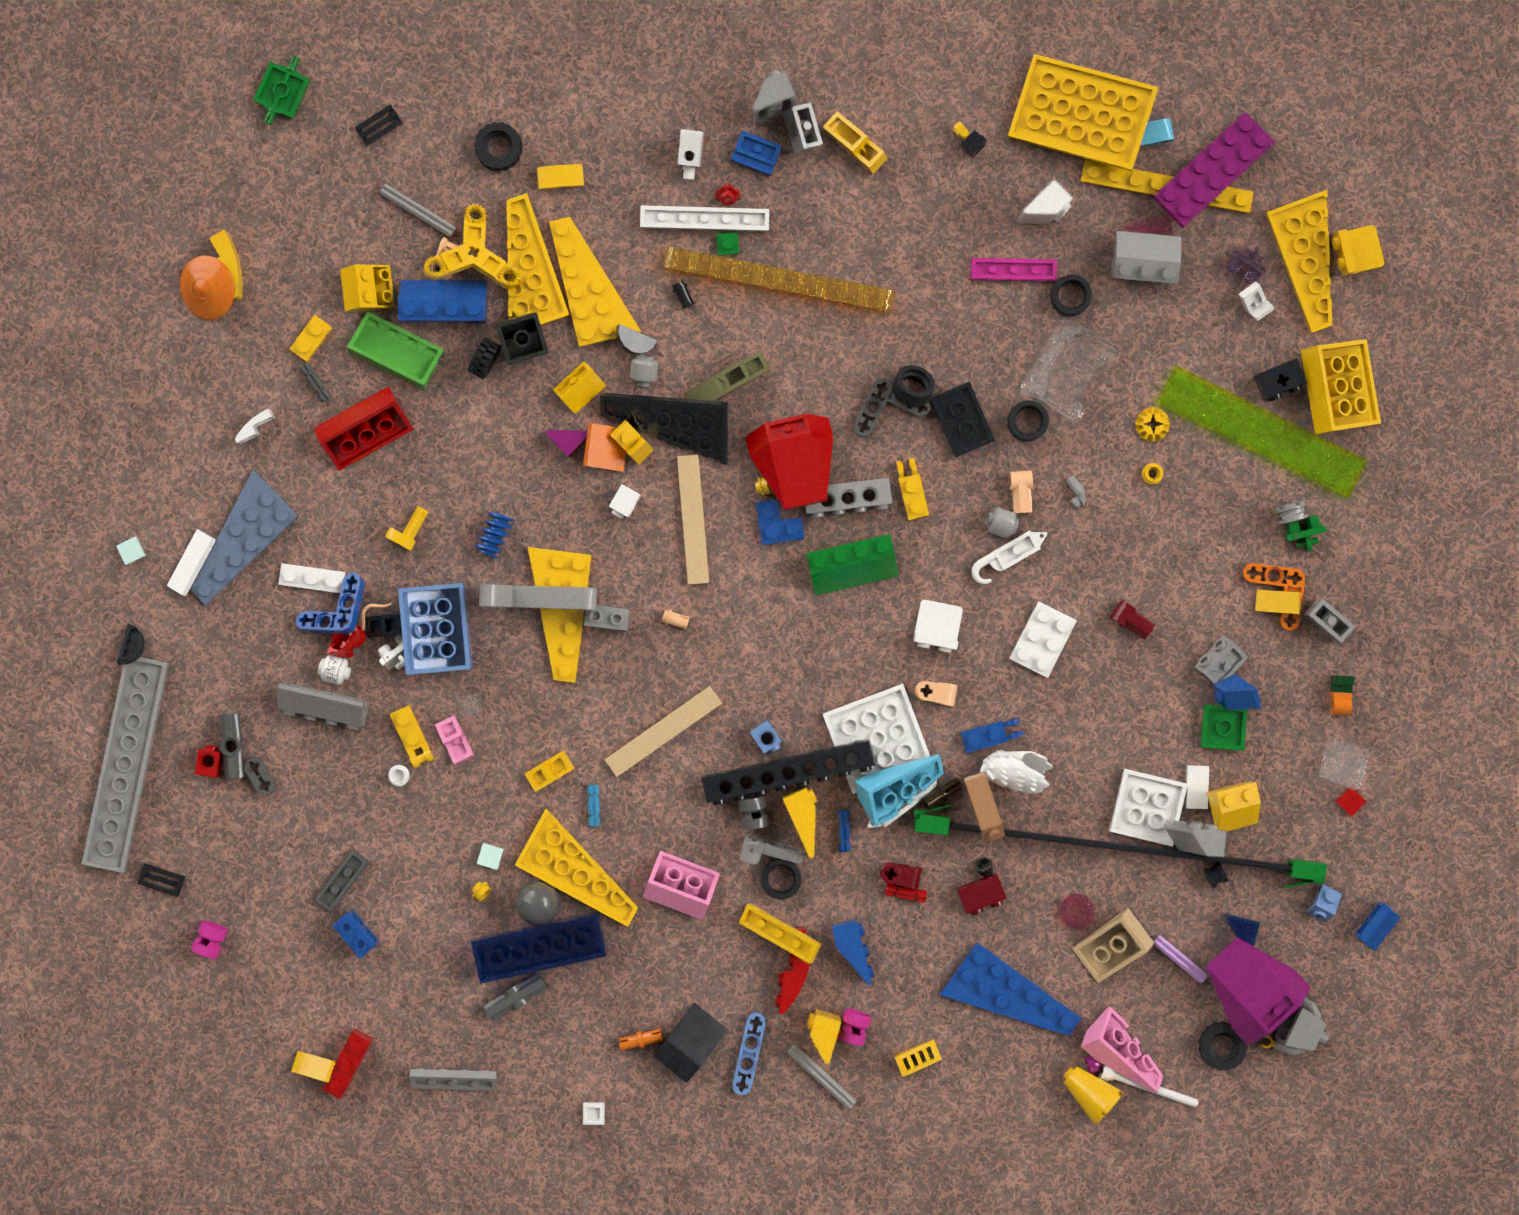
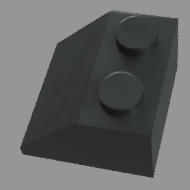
(522, 338)

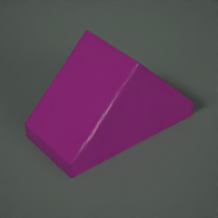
(567, 440)

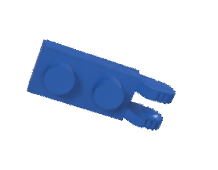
(989, 735)

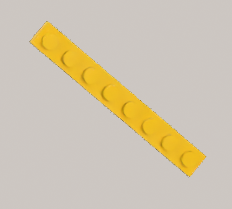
(1152, 183)

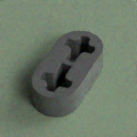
(255, 778)

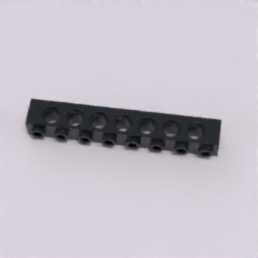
(713, 782)

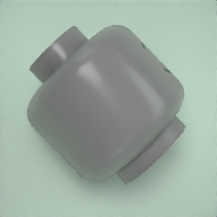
(644, 370)
(1002, 522)

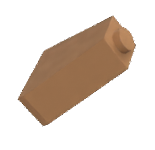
(984, 807)

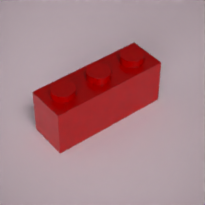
(348, 1063)

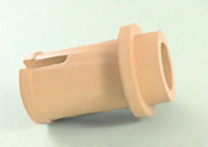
(675, 619)

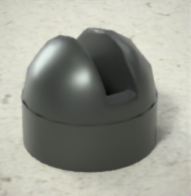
(981, 862)

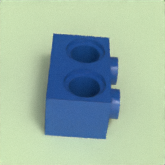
(356, 933)

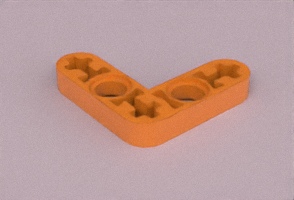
(1287, 587)

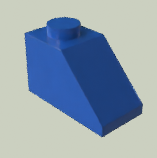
(1236, 694)

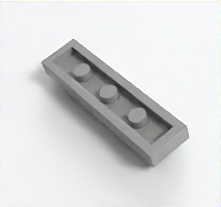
(453, 1079)

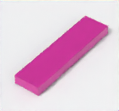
(1014, 269)

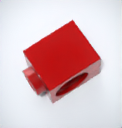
(202, 768)

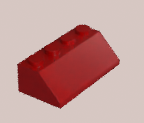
(363, 428)

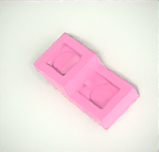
(454, 740)

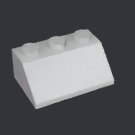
(1047, 206)

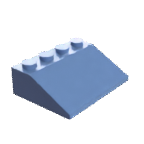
(435, 628)

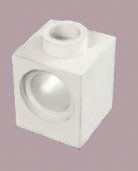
(624, 502)

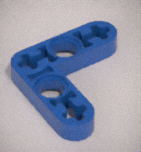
(337, 617)

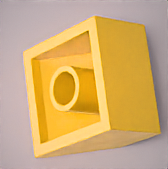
(1235, 805)
(824, 1032)

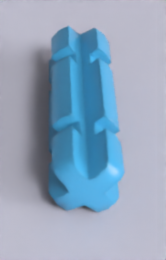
(593, 805)

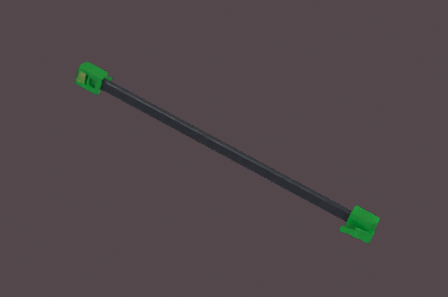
(1296, 868)

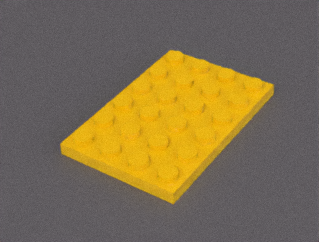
(1083, 112)

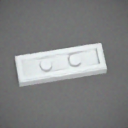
(191, 562)

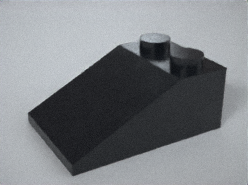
(690, 1042)

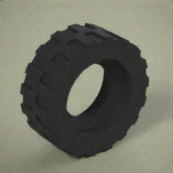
(483, 139)
(1221, 1062)

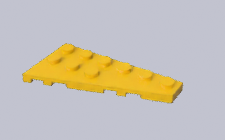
(1305, 250)
(527, 253)
(590, 295)
(561, 626)
(563, 863)

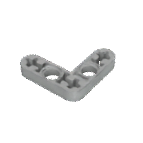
(755, 846)

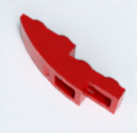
(791, 980)

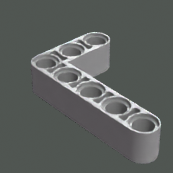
(538, 596)

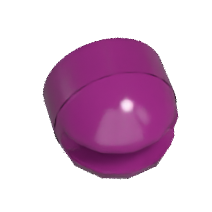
(1094, 1065)

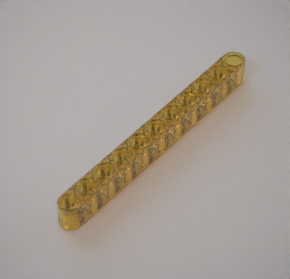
(778, 278)

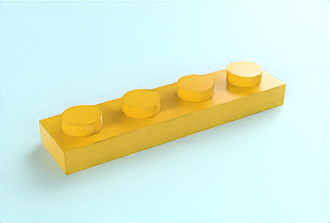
(780, 933)

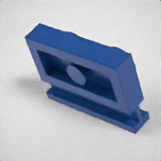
(756, 153)

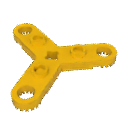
(485, 261)

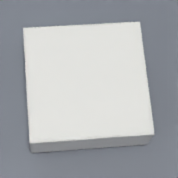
(593, 1113)

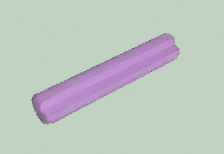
(1180, 959)

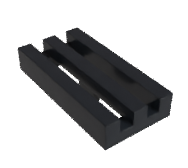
(398, 122)
(179, 884)

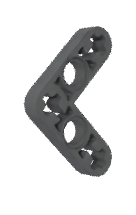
(888, 397)

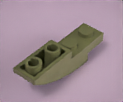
(730, 379)

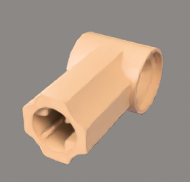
(1021, 491)

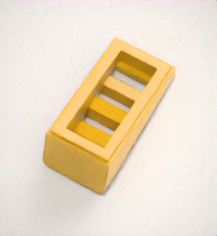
(915, 1050)

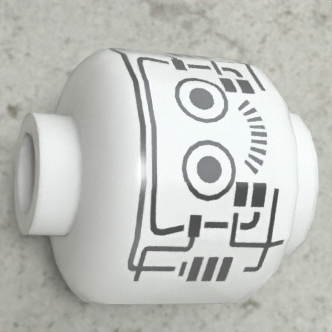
(334, 670)

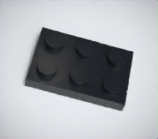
(962, 419)

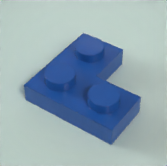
(773, 529)

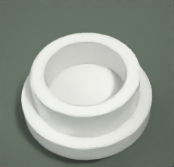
(398, 775)

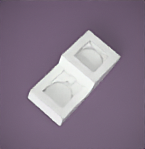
(250, 431)

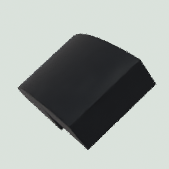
(383, 625)

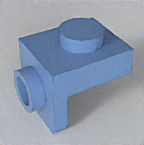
(1325, 904)

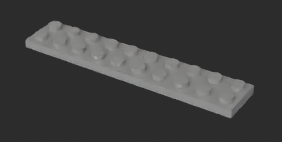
(125, 764)

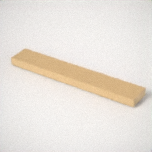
(693, 519)
(663, 731)

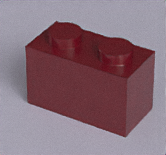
(981, 894)

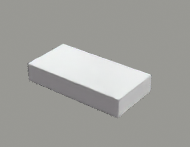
(1198, 783)

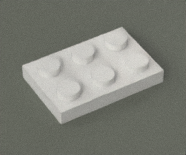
(1043, 639)

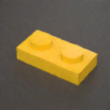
(311, 338)

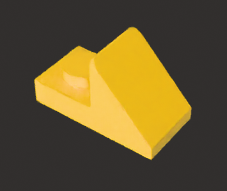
(632, 442)

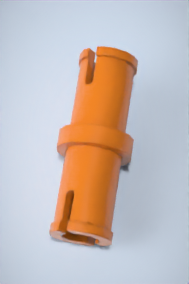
(641, 1039)

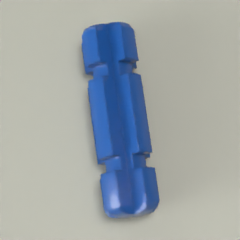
(843, 831)

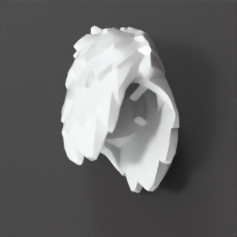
(1017, 770)

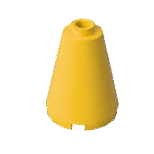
(1091, 1093)

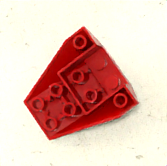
(794, 458)

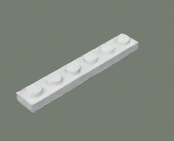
(704, 218)

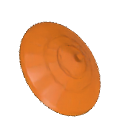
(207, 287)

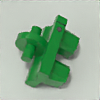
(1313, 527)

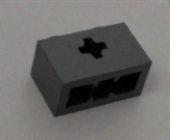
(1289, 371)

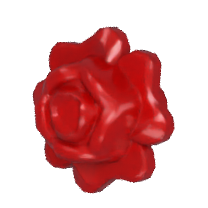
(727, 195)

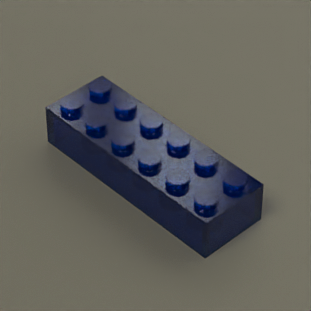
(539, 947)

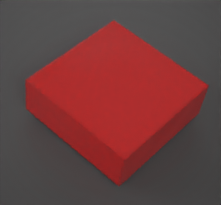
(1350, 801)

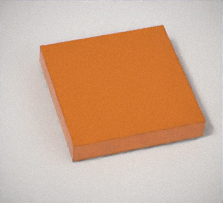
(602, 449)

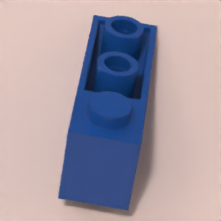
(849, 943)

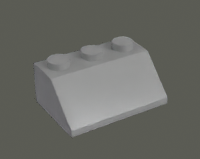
(774, 97)
(1146, 257)

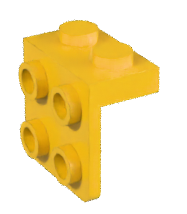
(1357, 250)

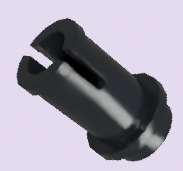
(683, 294)

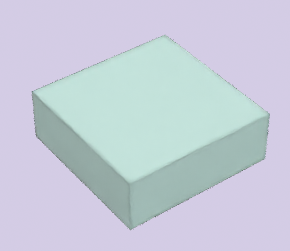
(131, 550)
(490, 856)

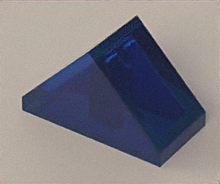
(1243, 927)

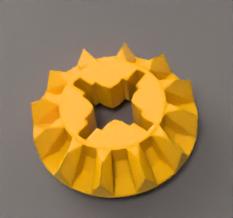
(1145, 431)

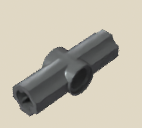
(232, 731)
(516, 996)

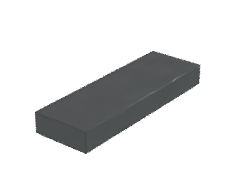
(341, 880)

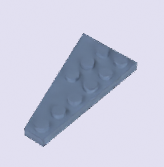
(251, 526)

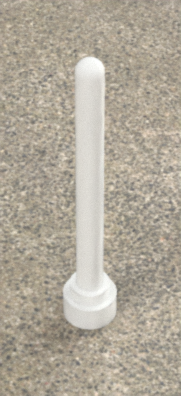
(1110, 1074)

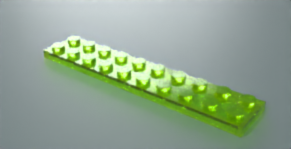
(1261, 431)

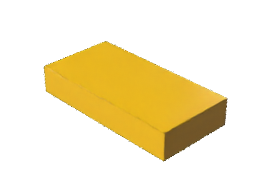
(1278, 602)

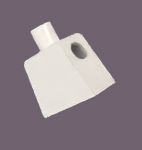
(693, 142)

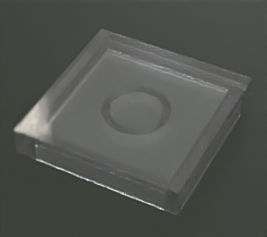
(1344, 764)

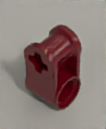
(904, 875)

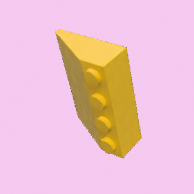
(1340, 386)

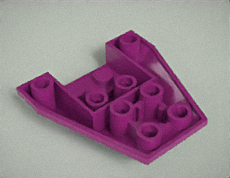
(1255, 989)

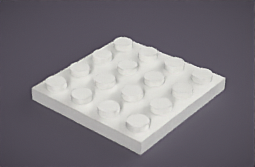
(887, 722)

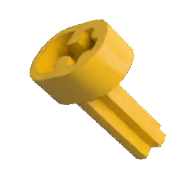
(406, 538)

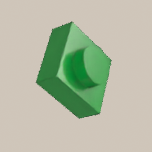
(727, 243)

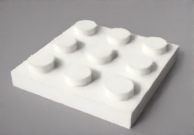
(1146, 806)

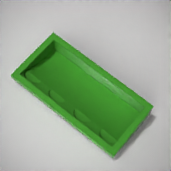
(395, 350)

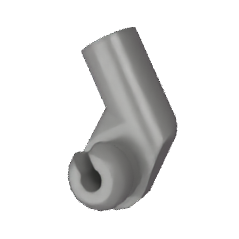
(1079, 492)

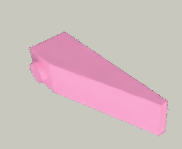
(1112, 1046)

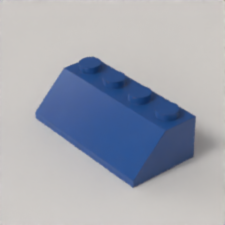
(442, 301)

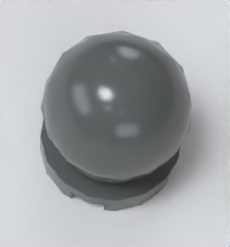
(538, 902)

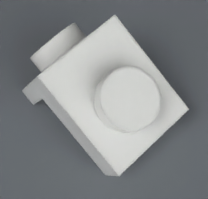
(1255, 301)

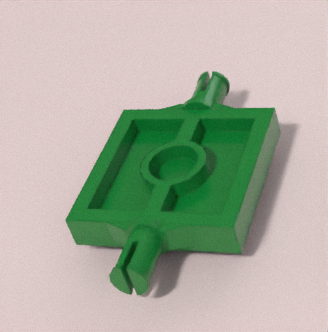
(281, 90)

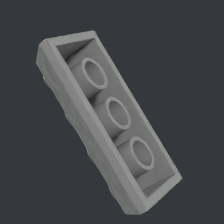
(322, 704)

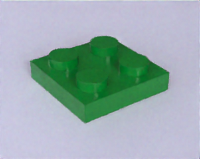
(1223, 728)

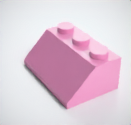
(681, 885)

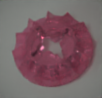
(1083, 918)

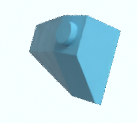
(890, 788)

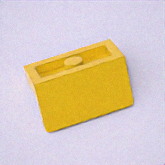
(579, 387)

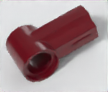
(1129, 618)

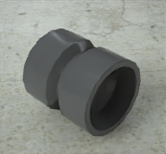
(752, 805)

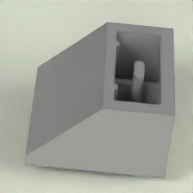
(1196, 838)

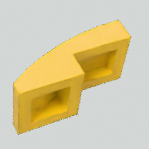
(560, 176)
(549, 771)
(313, 1066)

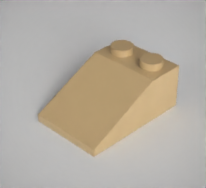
(1113, 945)

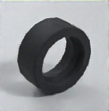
(1054, 295)
(918, 375)
(1043, 423)
(781, 895)

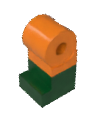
(1341, 694)

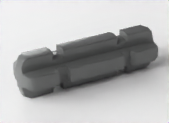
(315, 382)

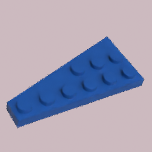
(997, 987)

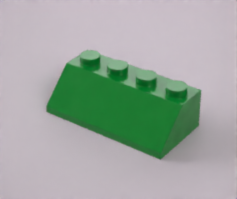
(852, 564)

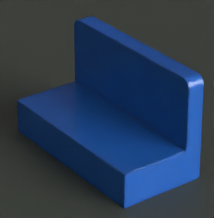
(1377, 926)

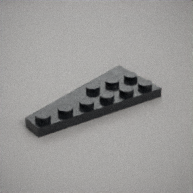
(691, 422)

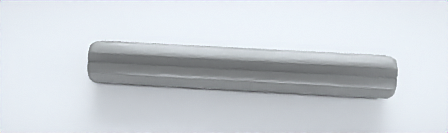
(417, 210)
(821, 1076)

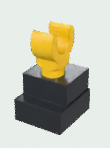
(973, 142)

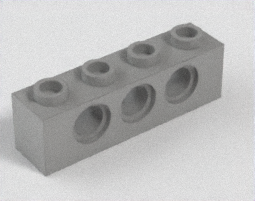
(880, 487)

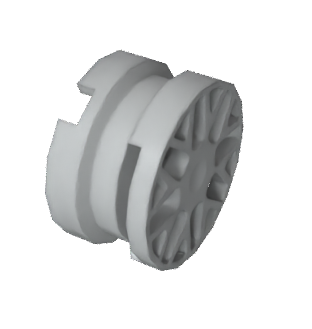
(1291, 512)

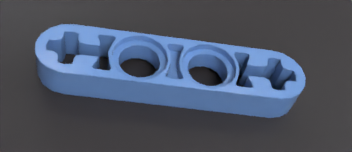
(746, 1052)

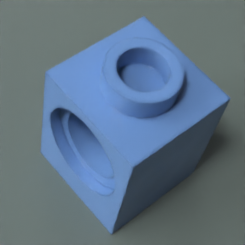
(762, 728)

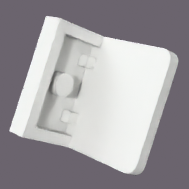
(938, 625)

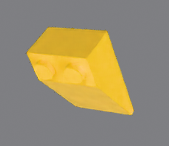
(802, 811)

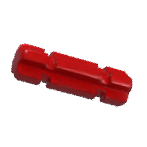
(905, 893)

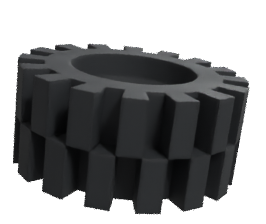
(484, 358)

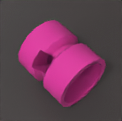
(209, 932)
(854, 1019)

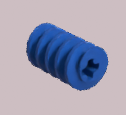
(493, 534)

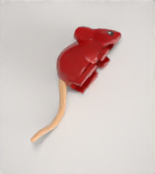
(345, 643)

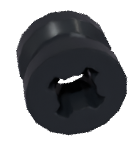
(1215, 875)

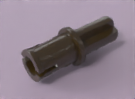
(941, 793)

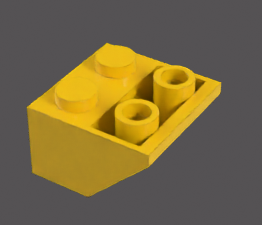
(367, 287)

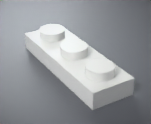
(311, 578)

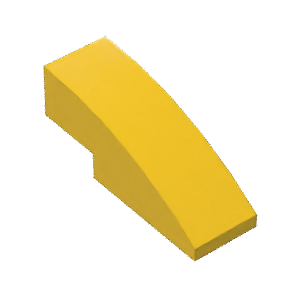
(855, 142)
(229, 256)

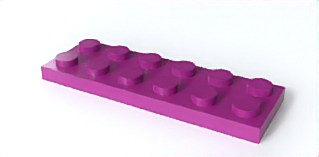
(1214, 170)

